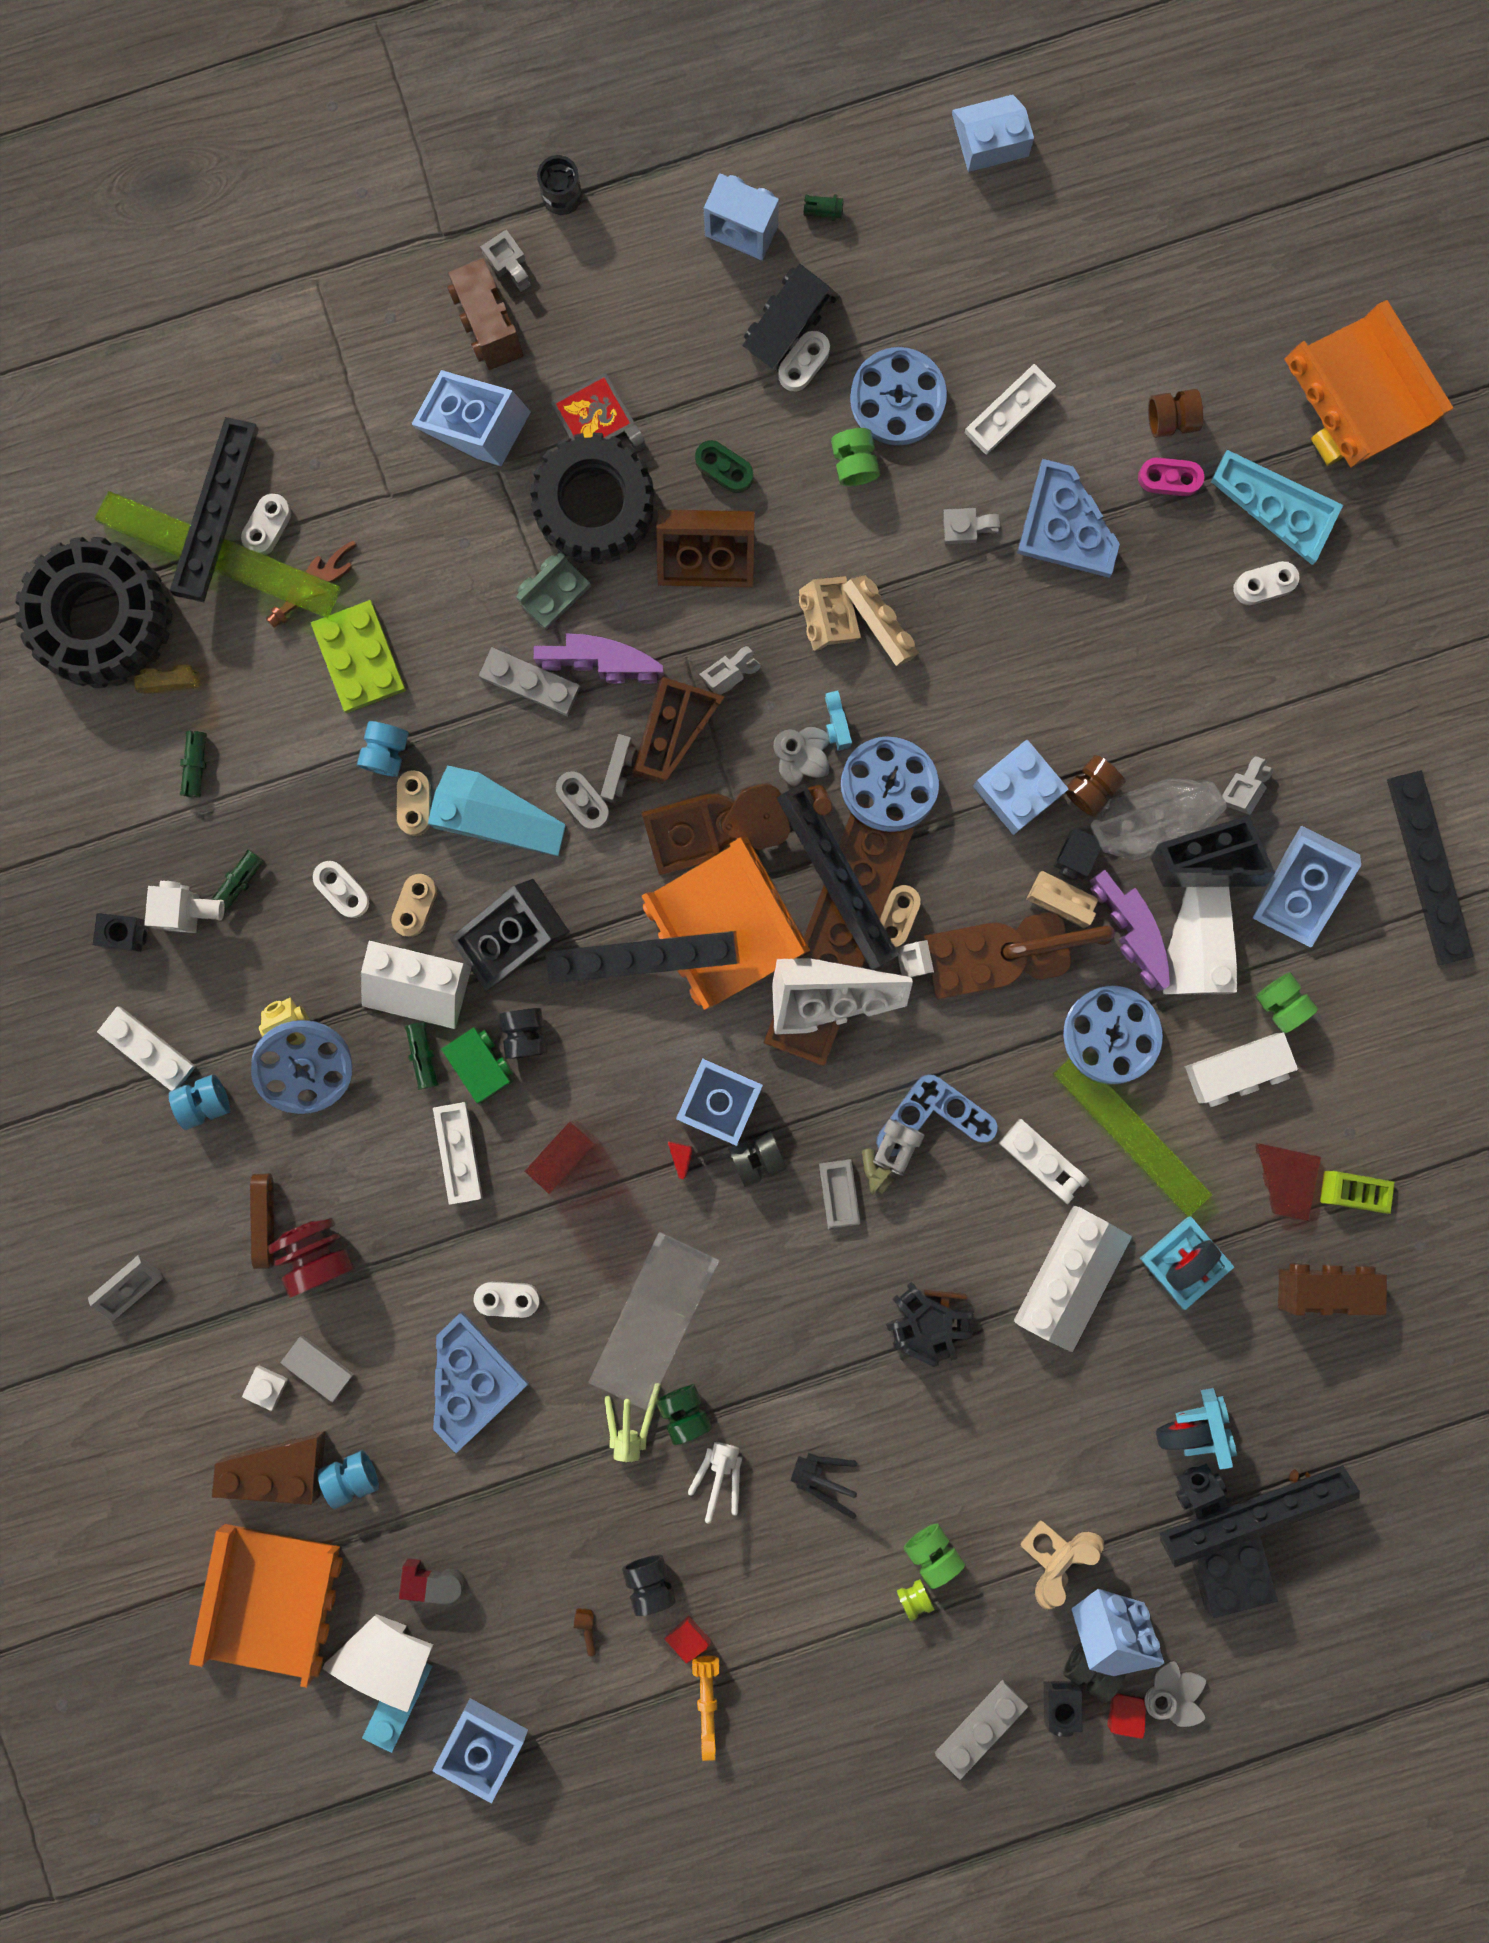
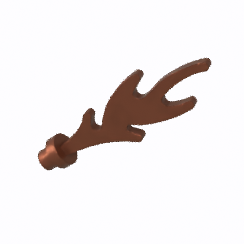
(328, 574)

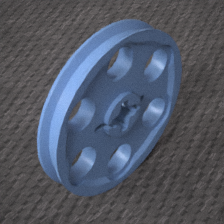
(913, 395)
(875, 784)
(1126, 1028)
(300, 1080)

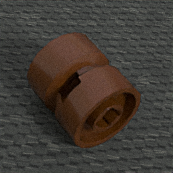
(1177, 412)
(1098, 782)

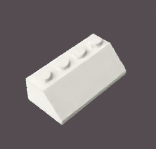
(1072, 1278)

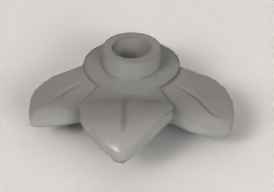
(805, 758)
(1180, 1694)

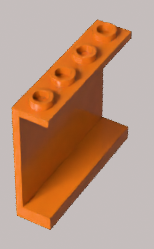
(1369, 384)
(724, 896)
(266, 1602)

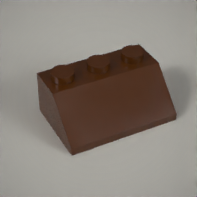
(705, 548)

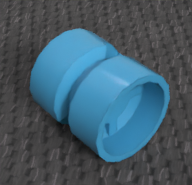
(382, 748)
(189, 1107)
(345, 1480)

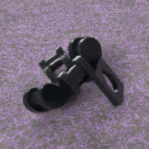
(930, 1326)

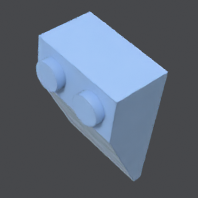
(472, 416)
(1307, 886)

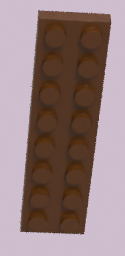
(875, 862)

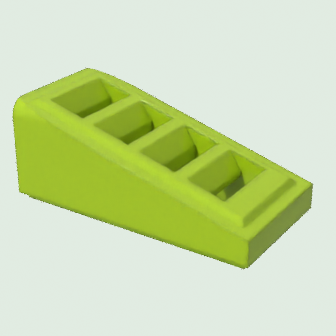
(1336, 1191)

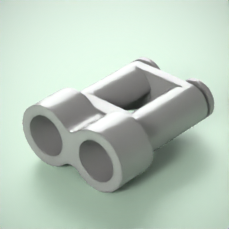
(902, 1135)

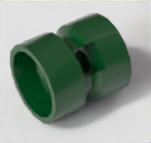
(686, 1426)

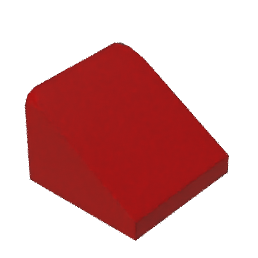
(681, 1156)
(688, 1639)
(1127, 1716)

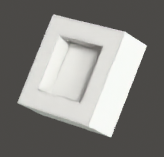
(915, 959)
(265, 1388)

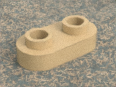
(413, 802)
(417, 906)
(898, 917)

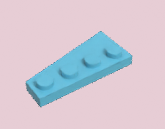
(1283, 506)

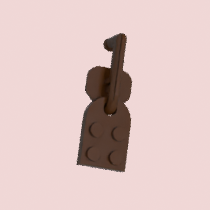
(691, 833)
(972, 961)

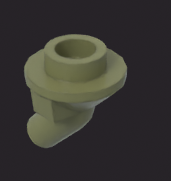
(878, 1178)

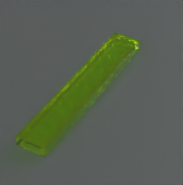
(1135, 1138)

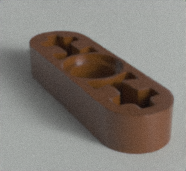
(262, 1220)

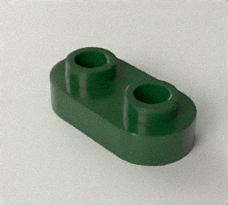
(726, 466)

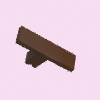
(945, 1296)

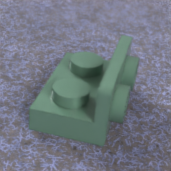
(552, 590)

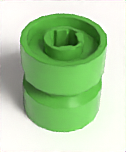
(856, 462)
(1286, 1003)
(941, 1565)

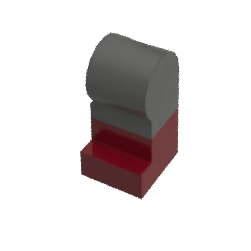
(430, 1585)

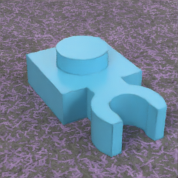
(838, 729)

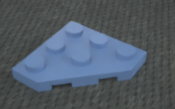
(1066, 523)
(470, 1382)

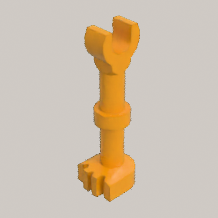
(706, 1668)

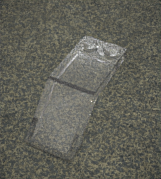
(653, 1321)

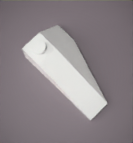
(1203, 944)
(822, 992)

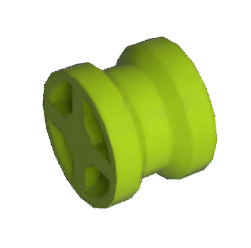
(915, 1600)

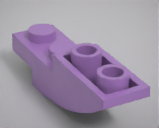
(613, 659)
(1143, 940)

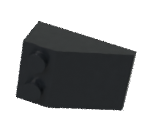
(509, 933)

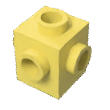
(280, 1013)

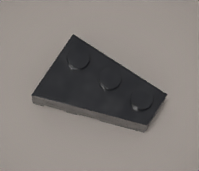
(788, 316)
(1215, 857)

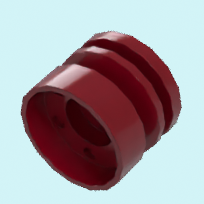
(310, 1256)

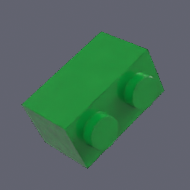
(478, 1064)

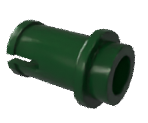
(823, 206)

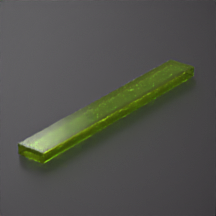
(233, 561)

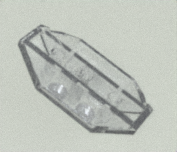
(1154, 814)

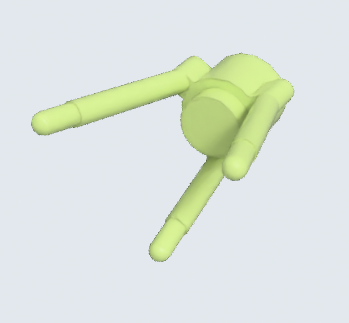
(627, 1443)

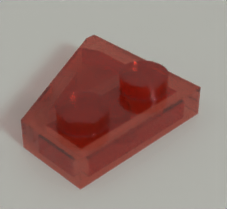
(1289, 1179)

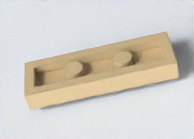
(881, 619)

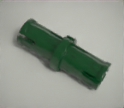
(193, 764)
(238, 879)
(421, 1055)

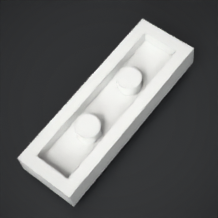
(1010, 409)
(146, 1049)
(457, 1153)

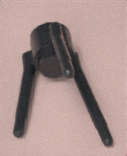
(808, 1474)

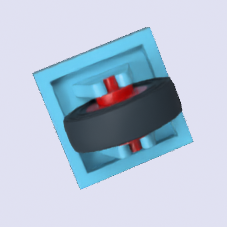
(1186, 1262)
(1201, 1431)

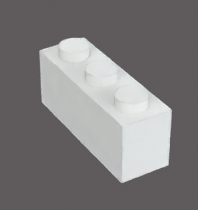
(1241, 1069)

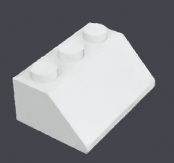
(413, 984)

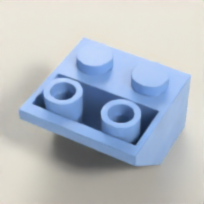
(1116, 1634)

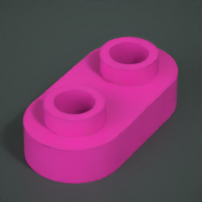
(1170, 476)

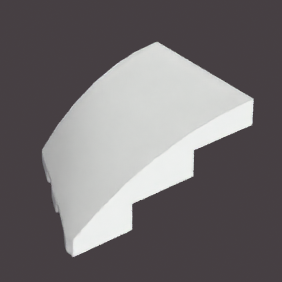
(382, 1662)

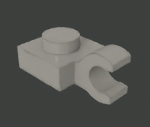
(506, 257)
(963, 525)
(727, 673)
(1247, 789)

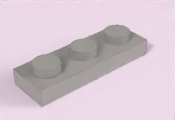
(529, 681)
(981, 1729)

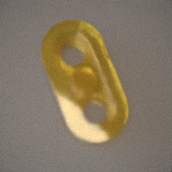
(154, 681)

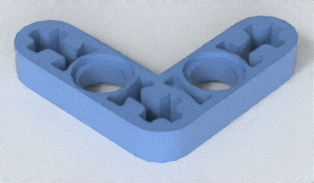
(939, 1105)

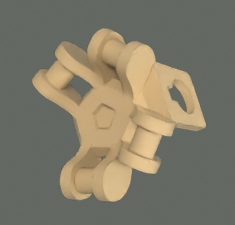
(1083, 1548)

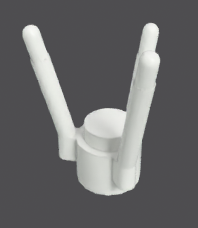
(723, 1459)

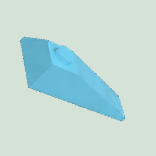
(485, 810)

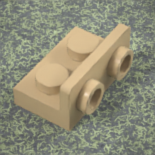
(828, 612)
(1063, 899)

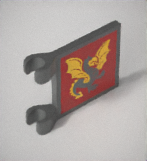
(598, 410)

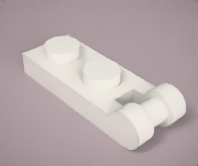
(1042, 1160)

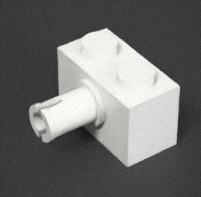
(177, 909)

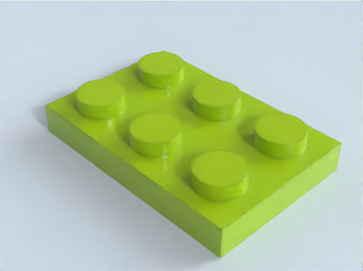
(358, 656)

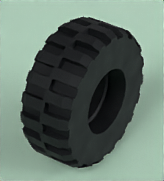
(57, 584)

